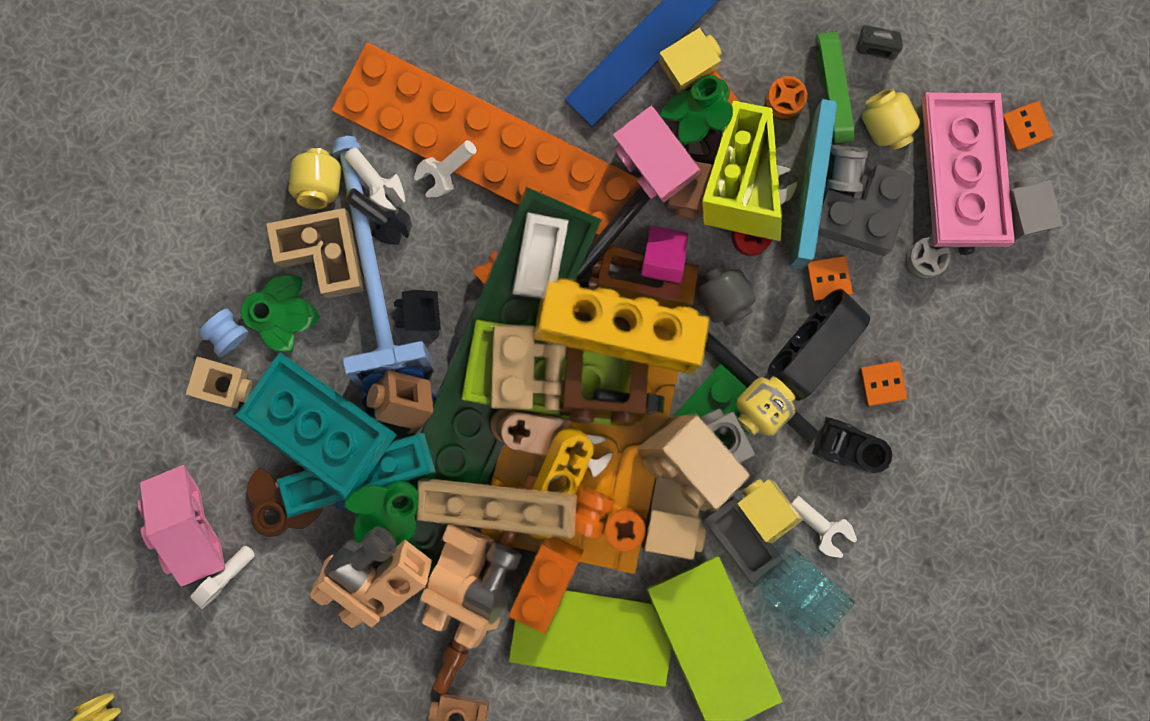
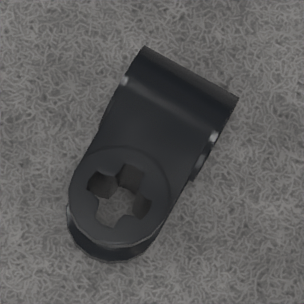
(850, 447)

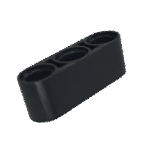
(819, 343)

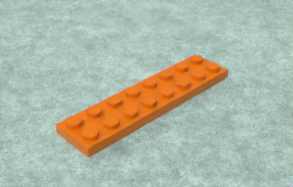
(437, 117)

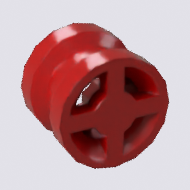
(749, 244)

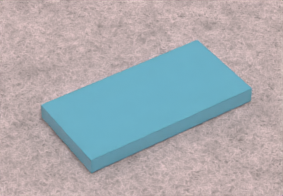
(813, 184)

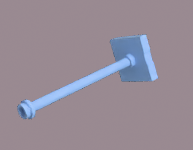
(387, 354)

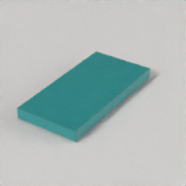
(315, 426)

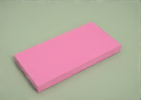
(967, 170)

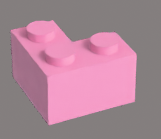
(657, 155)
(178, 526)

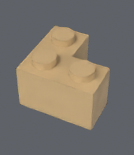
(326, 241)
(694, 457)
(673, 522)

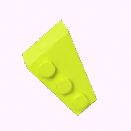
(744, 177)

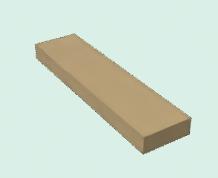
(497, 507)

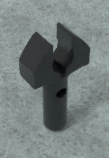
(388, 225)
(654, 402)

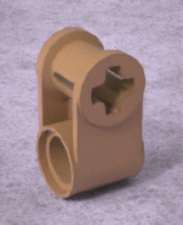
(533, 433)

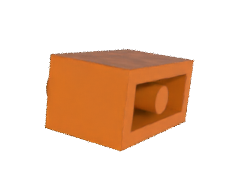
(546, 583)

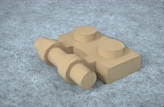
(514, 369)

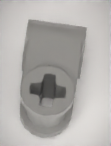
(846, 168)

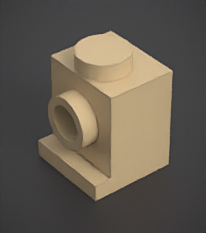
(205, 381)

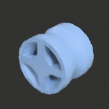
(223, 332)

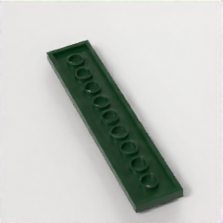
(460, 429)

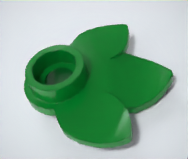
(700, 109)
(285, 312)
(375, 509)

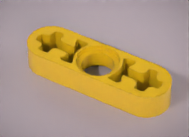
(557, 459)

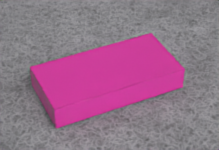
(665, 254)

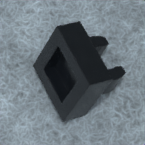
(419, 311)

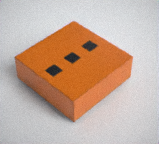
(1027, 126)
(828, 276)
(883, 383)

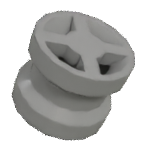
(936, 257)

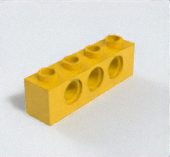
(559, 326)

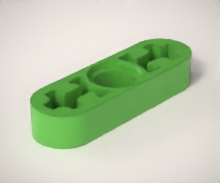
(834, 80)

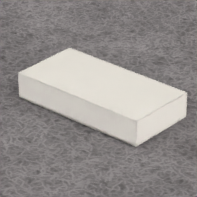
(539, 254)

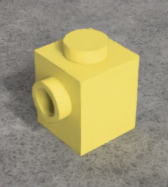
(690, 59)
(769, 510)

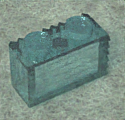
(807, 594)

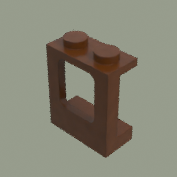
(668, 296)
(585, 411)

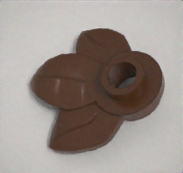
(265, 495)

